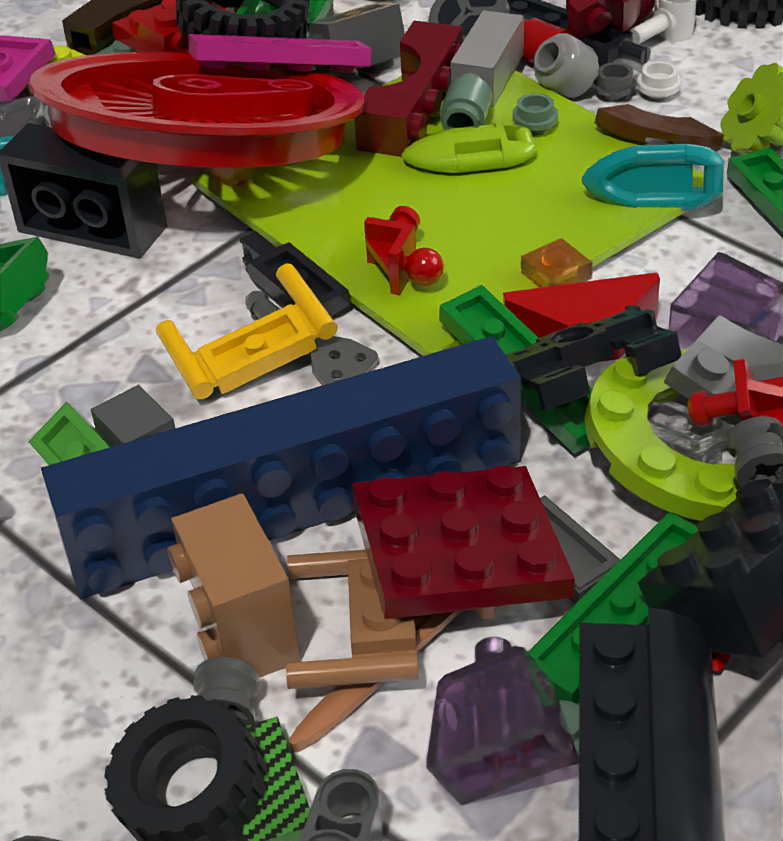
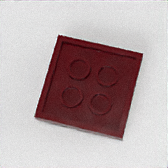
(459, 542)

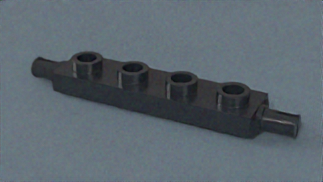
(607, 44)

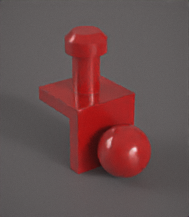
(393, 247)
(748, 400)

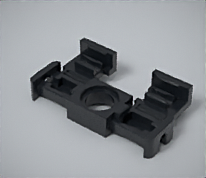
(559, 359)

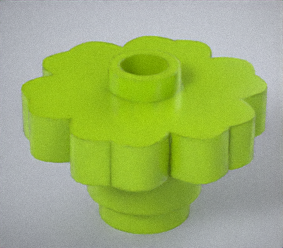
(755, 111)

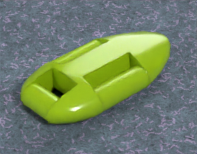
(472, 149)

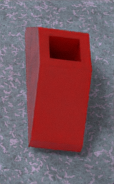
(562, 306)

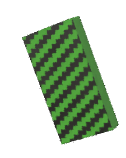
(284, 805)

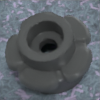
(615, 81)

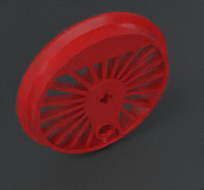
(194, 115)

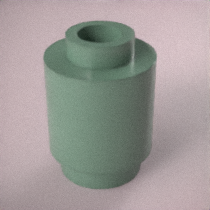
(466, 103)

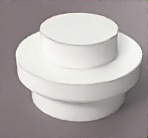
(659, 80)

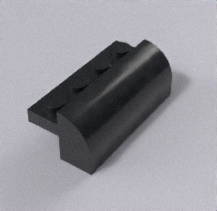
(648, 732)

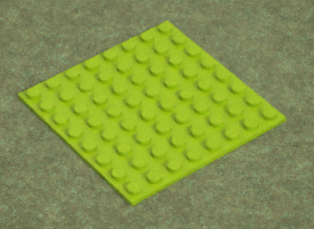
(470, 218)

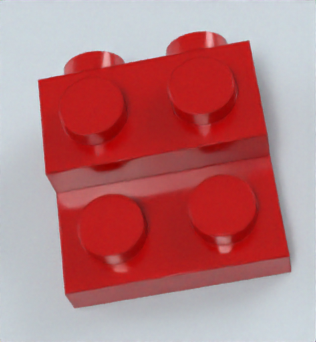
(154, 29)

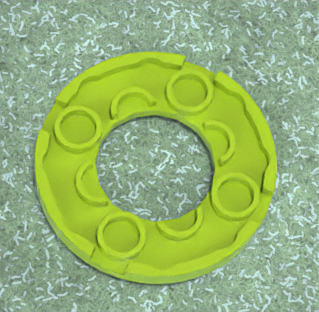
(639, 458)

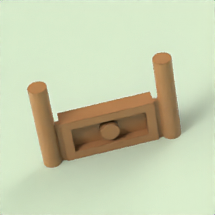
(379, 646)

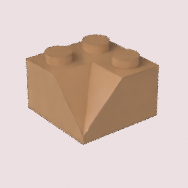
(236, 586)

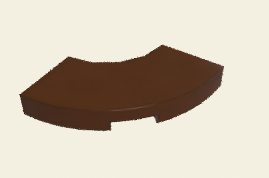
(638, 124)

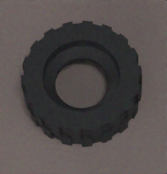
(160, 738)

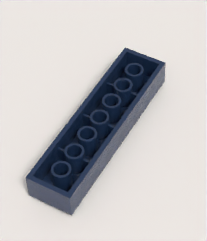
(286, 457)

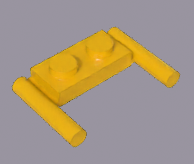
(254, 347)

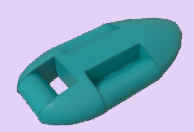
(656, 176)

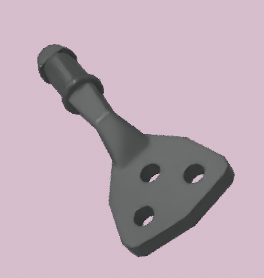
(322, 365)

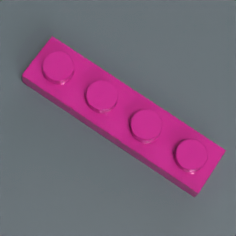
(262, 51)

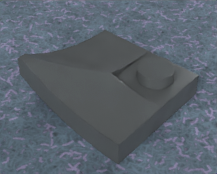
(710, 360)

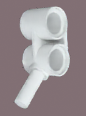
(671, 22)

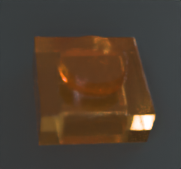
(556, 265)

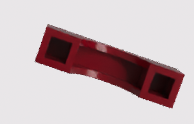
(401, 111)

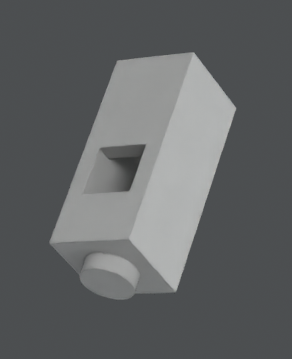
(491, 50)

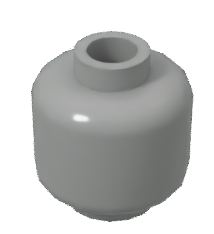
(566, 65)

